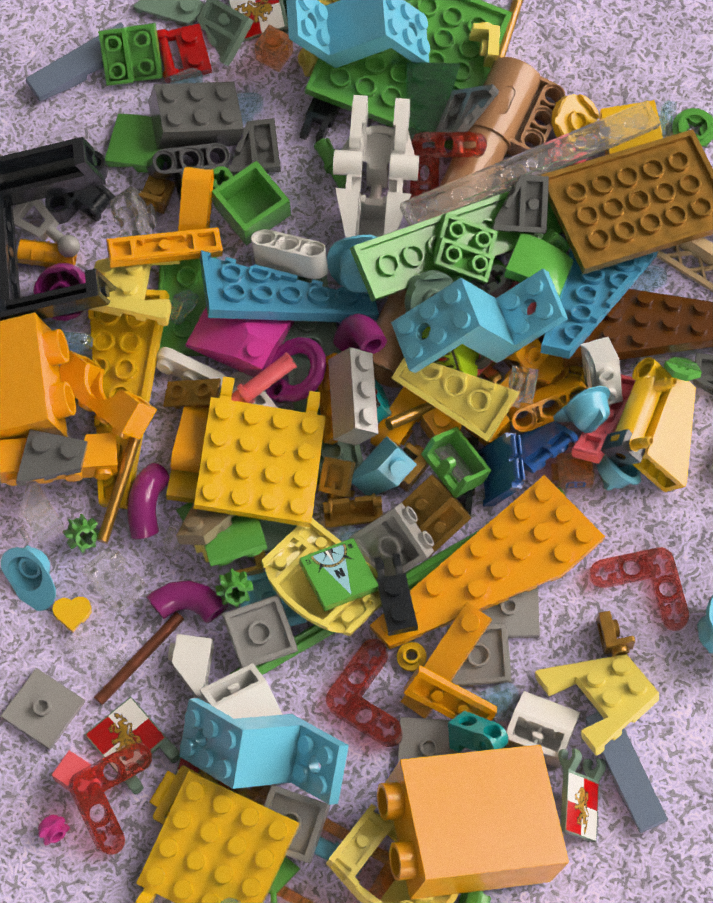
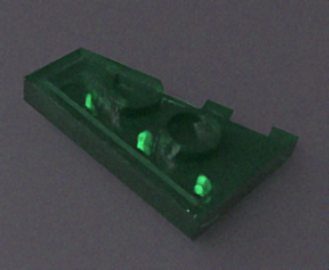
(428, 90)

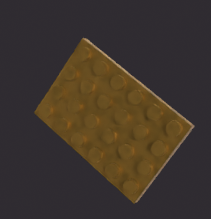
(634, 201)

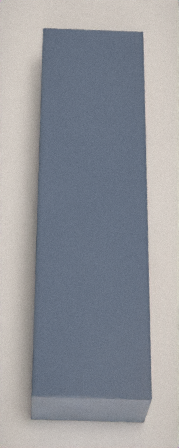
(67, 70)
(631, 780)

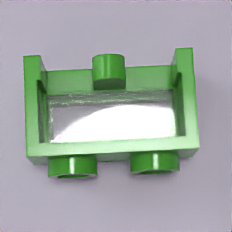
(455, 462)

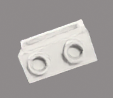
(602, 367)

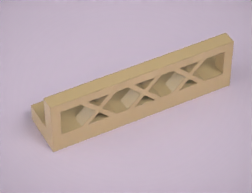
(699, 248)

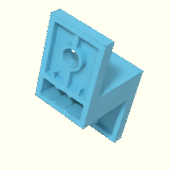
(358, 29)
(478, 320)
(263, 751)

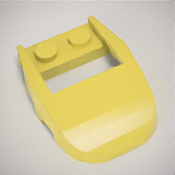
(358, 848)

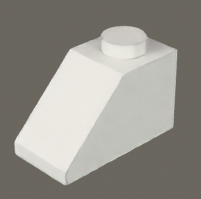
(192, 661)

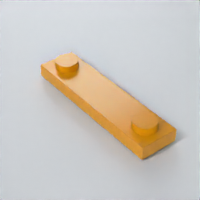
(163, 247)
(453, 650)

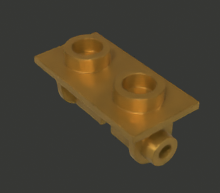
(191, 392)
(352, 512)

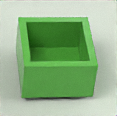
(251, 202)

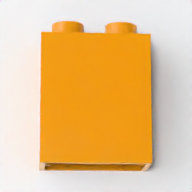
(31, 379)
(472, 822)

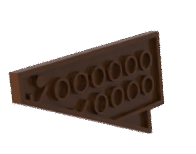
(652, 325)

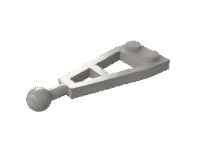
(67, 244)

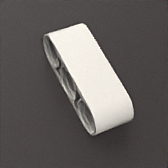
(290, 254)

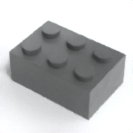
(195, 114)

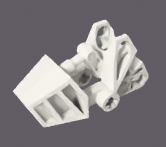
(377, 147)

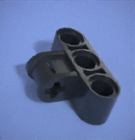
(175, 164)
(90, 200)

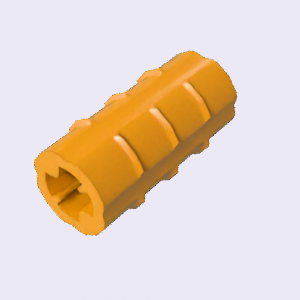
(41, 253)

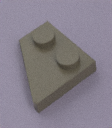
(202, 526)

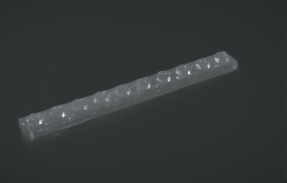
(535, 161)

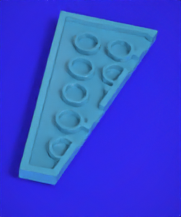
(271, 294)
(588, 300)

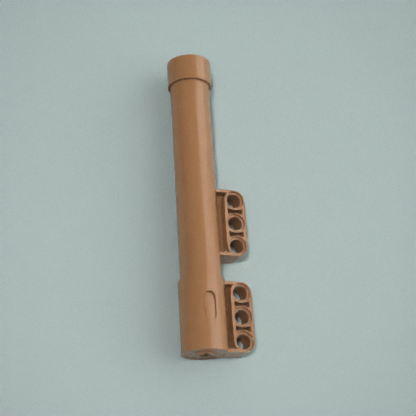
(506, 126)

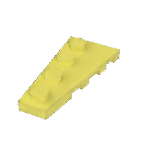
(463, 397)

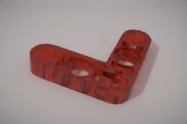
(430, 156)
(647, 571)
(356, 703)
(96, 795)

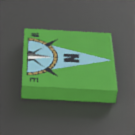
(338, 574)

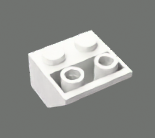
(242, 694)
(542, 723)

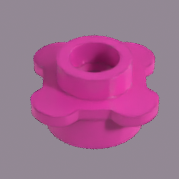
(52, 829)

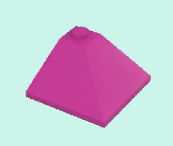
(239, 343)

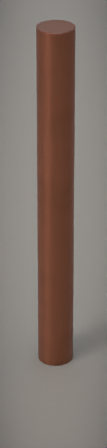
(139, 658)

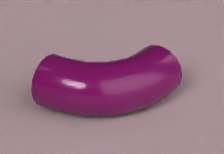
(359, 333)
(143, 500)
(188, 596)

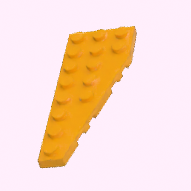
(514, 553)

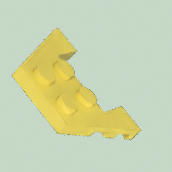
(131, 292)
(614, 689)

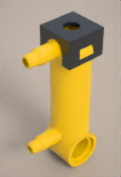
(628, 441)

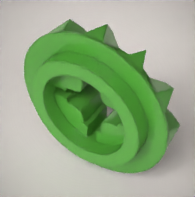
(695, 117)

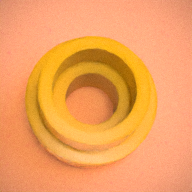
(411, 665)

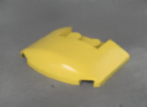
(295, 590)

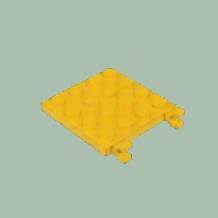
(260, 459)
(215, 847)

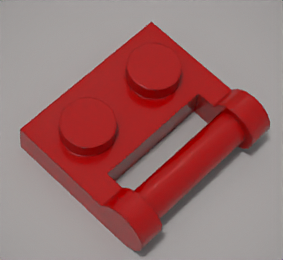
(190, 47)

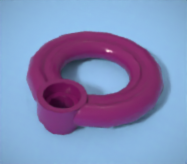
(316, 374)

